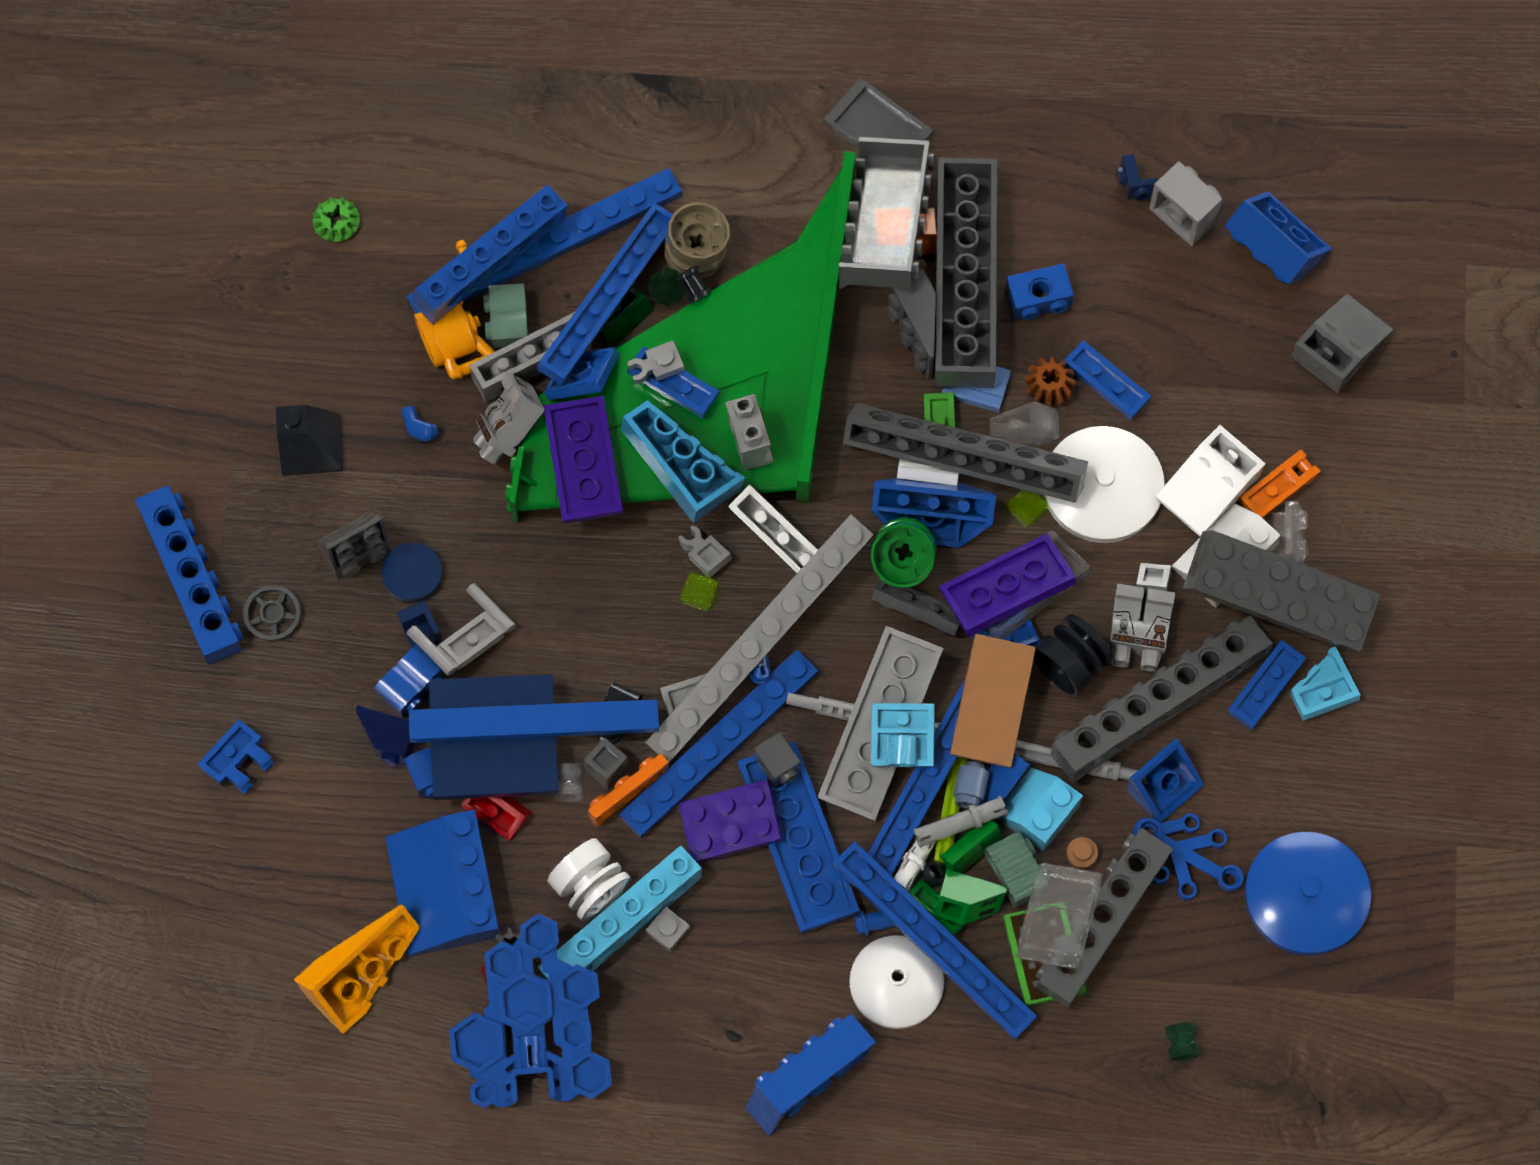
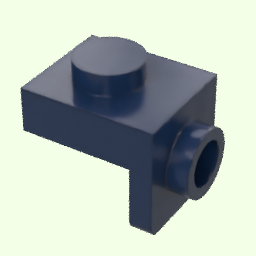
(1128, 175)

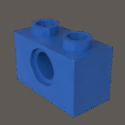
(1050, 280)

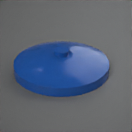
(1307, 893)

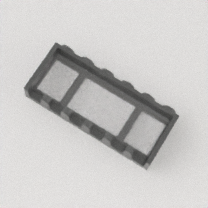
(887, 213)

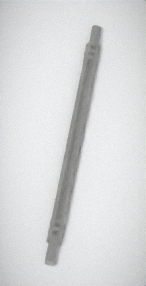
(1025, 750)

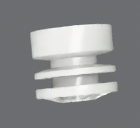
(585, 875)

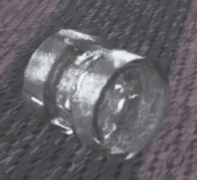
(570, 783)

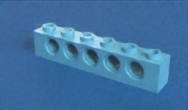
(630, 912)

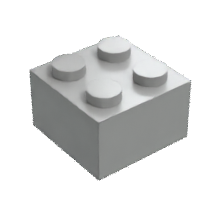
(1185, 203)

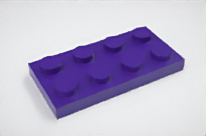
(583, 459)
(1007, 584)

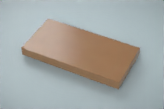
(992, 701)

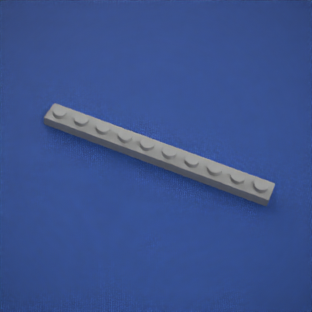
(759, 638)

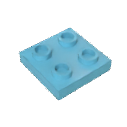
(902, 735)

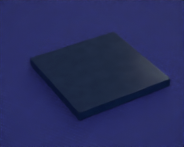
(493, 765)

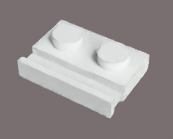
(920, 472)

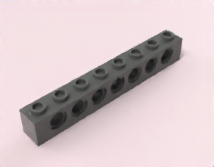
(965, 452)
(1079, 761)

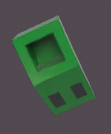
(967, 898)

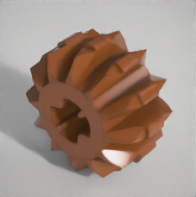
(1055, 390)

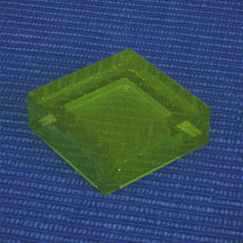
(1026, 507)
(698, 591)

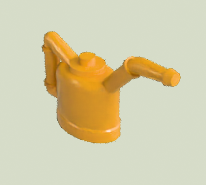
(452, 337)

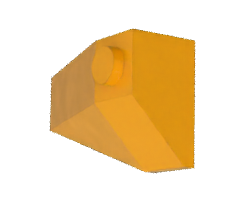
(351, 972)

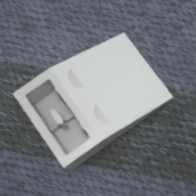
(1211, 480)

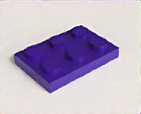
(731, 821)

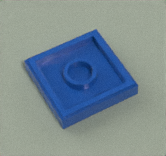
(587, 375)

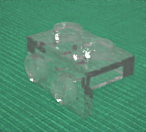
(1291, 528)

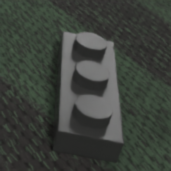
(917, 606)

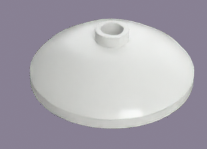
(892, 1002)

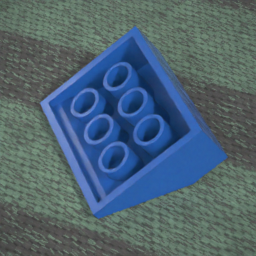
(444, 882)

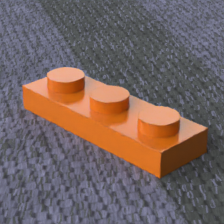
(627, 789)

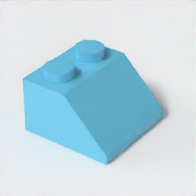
(1040, 807)

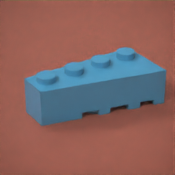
(679, 461)

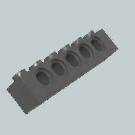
(1153, 855)

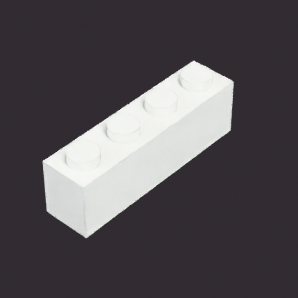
(773, 528)

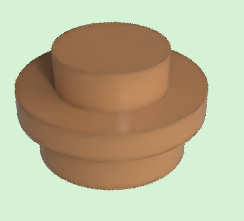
(1082, 852)

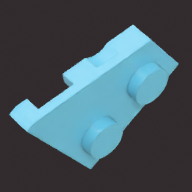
(1325, 687)

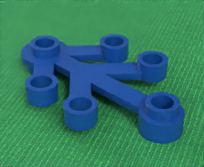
(1184, 853)

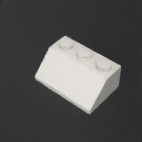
(1241, 525)

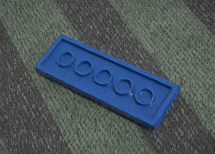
(807, 852)

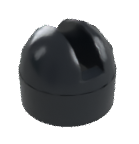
(929, 877)

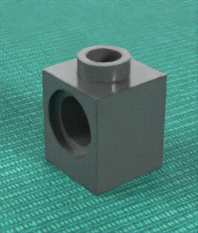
(777, 760)
(606, 763)

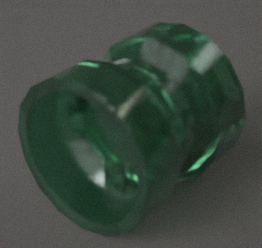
(1181, 1038)

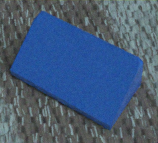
(1003, 780)

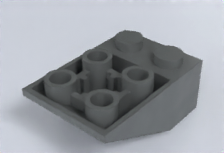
(916, 318)
(1340, 342)
(355, 545)

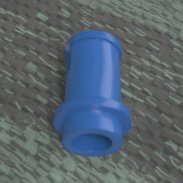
(871, 922)

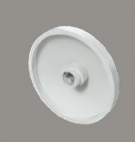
(1117, 487)

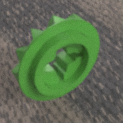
(343, 228)

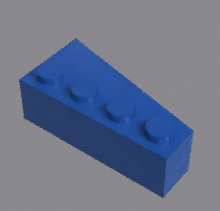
(808, 1072)

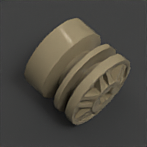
(701, 227)

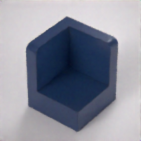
(421, 617)

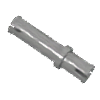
(961, 821)

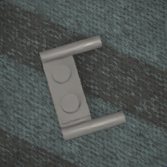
(469, 640)

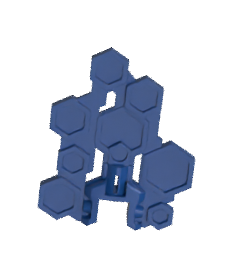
(526, 1004)

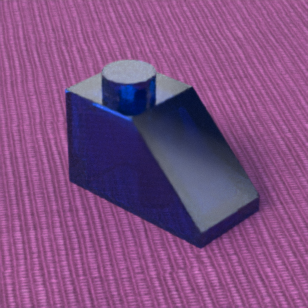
(386, 735)

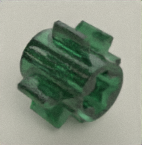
(665, 288)

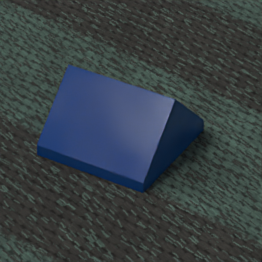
(1170, 782)

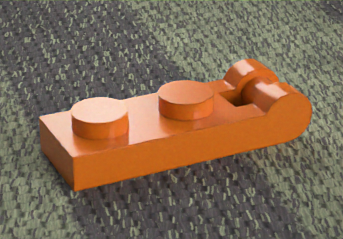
(1280, 485)

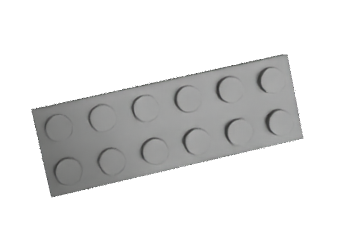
(896, 675)

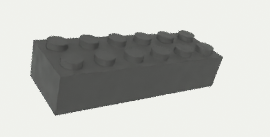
(1281, 591)

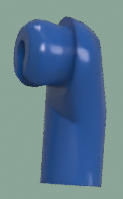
(416, 428)
(761, 671)

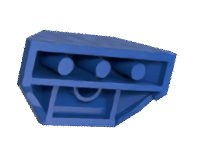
(949, 511)

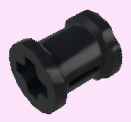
(692, 284)

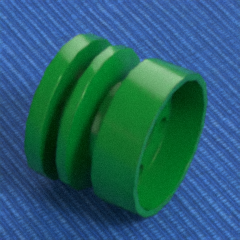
(907, 569)

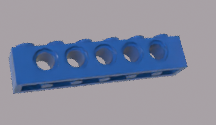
(489, 254)
(154, 509)

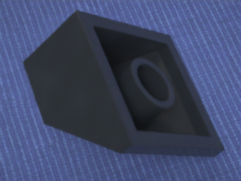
(308, 440)

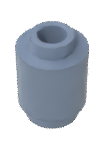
(970, 784)

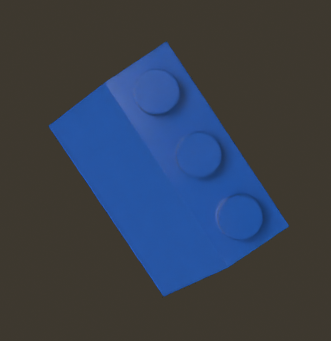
(1277, 237)

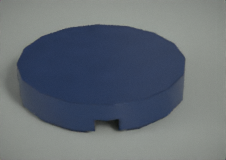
(412, 572)

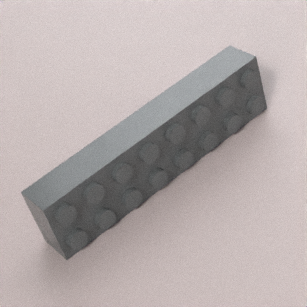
(966, 273)

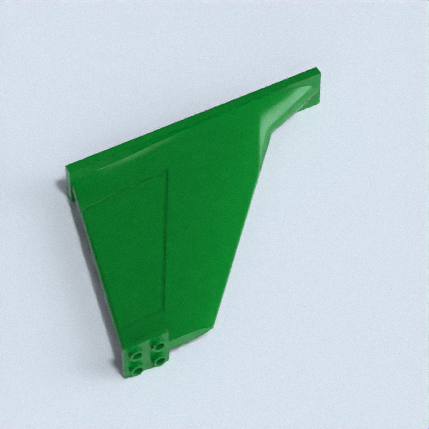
(749, 336)

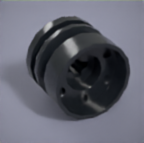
(1072, 655)

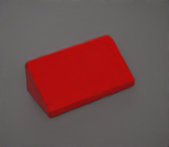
(499, 813)

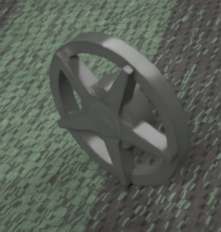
(272, 613)

